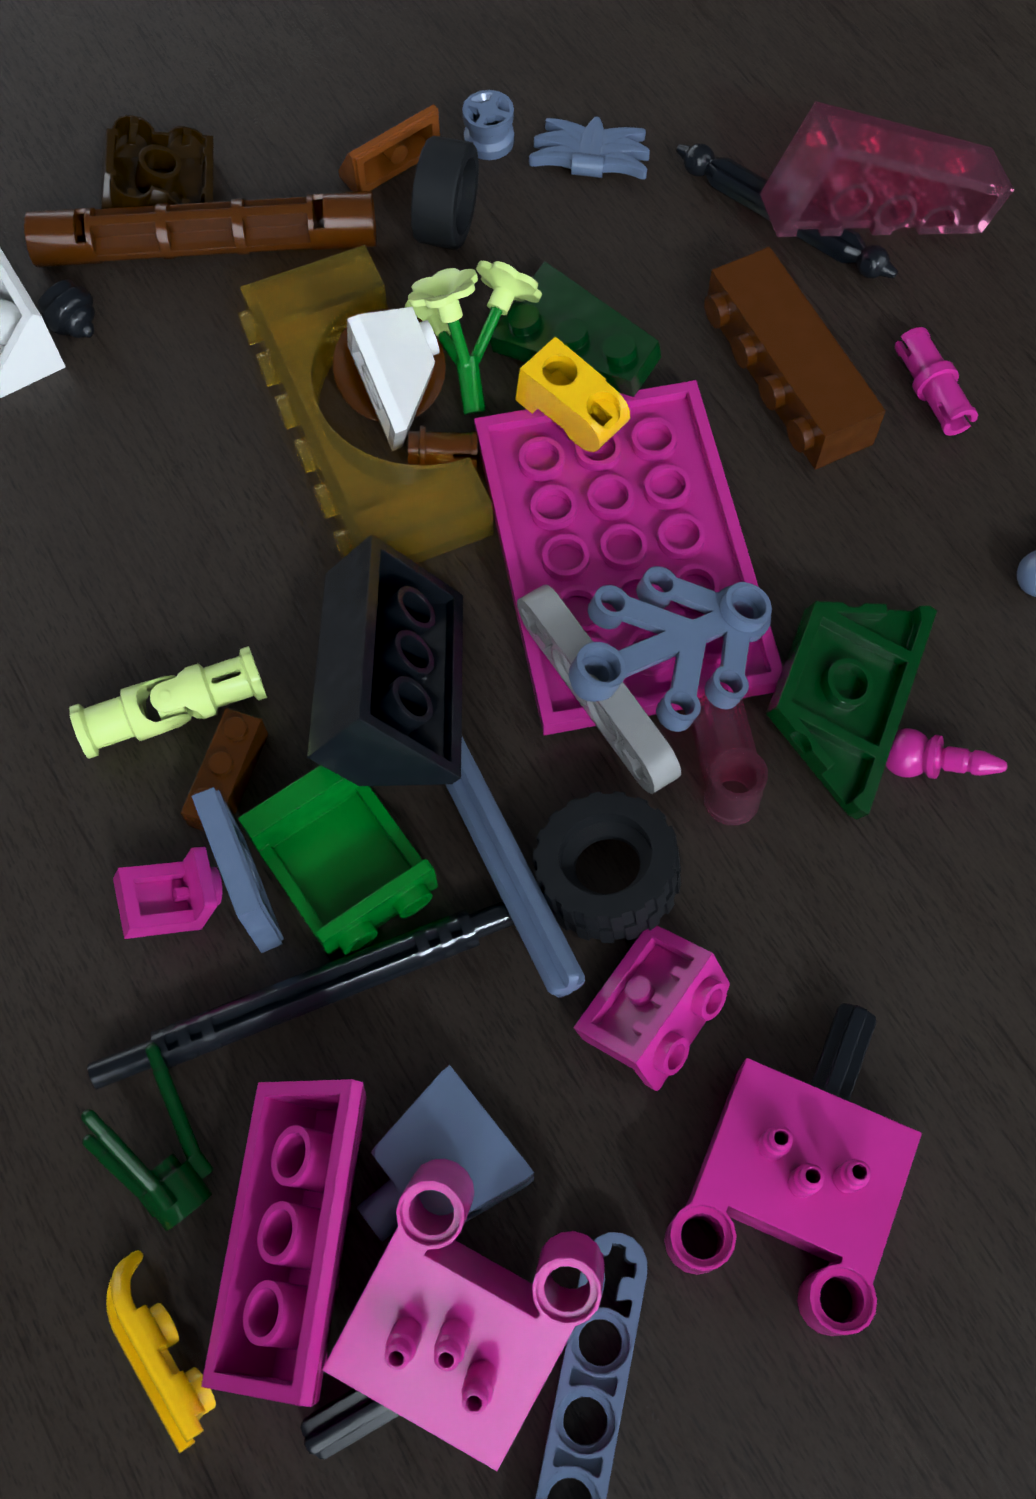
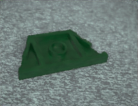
(848, 692)

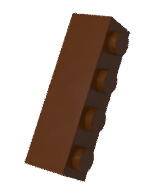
(793, 358)

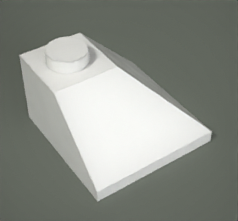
(394, 364)

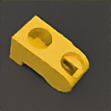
(572, 395)

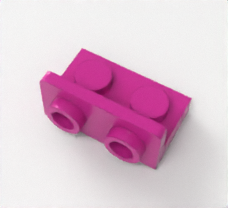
(655, 1005)

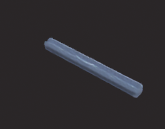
(515, 881)

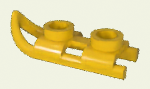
(145, 1340)

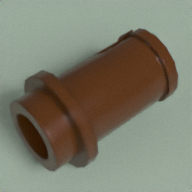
(441, 447)

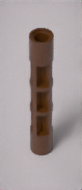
(200, 229)

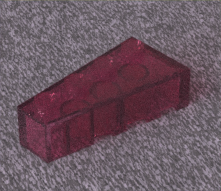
(881, 177)

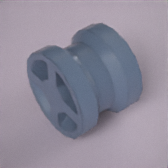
(489, 123)

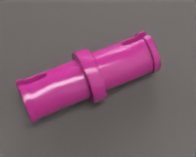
(936, 381)

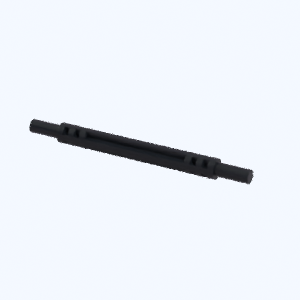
(305, 992)

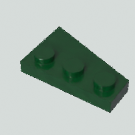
(585, 325)

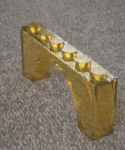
(406, 506)

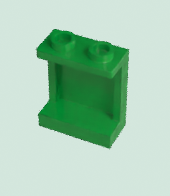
(339, 859)

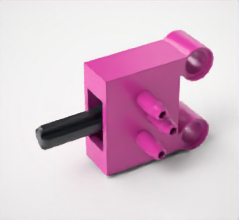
(805, 1172)

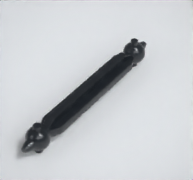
(746, 187)

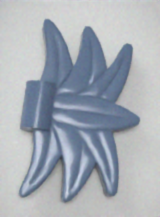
(591, 148)

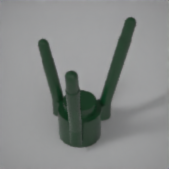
(170, 1188)

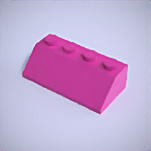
(286, 1241)

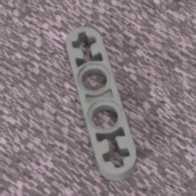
(619, 717)

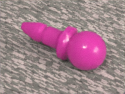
(915, 753)

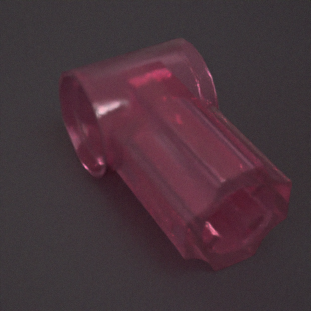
(728, 754)

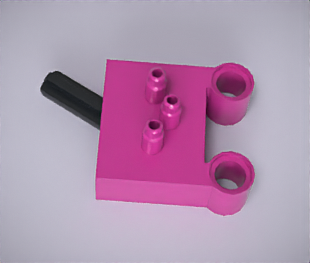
(451, 1331)

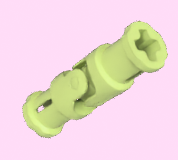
(177, 698)

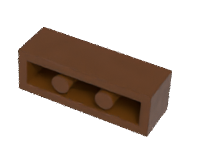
(228, 762)

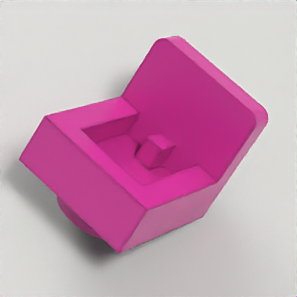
(167, 895)

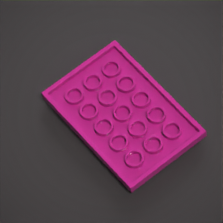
(607, 519)

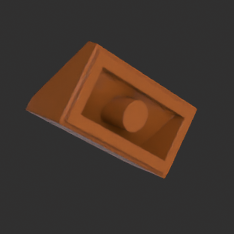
(389, 152)

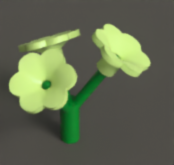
(438, 302)

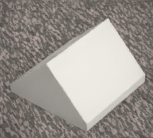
(25, 342)

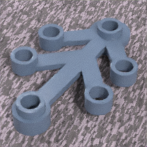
(736, 612)

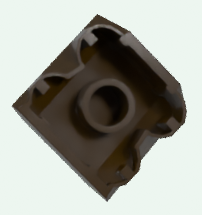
(154, 166)

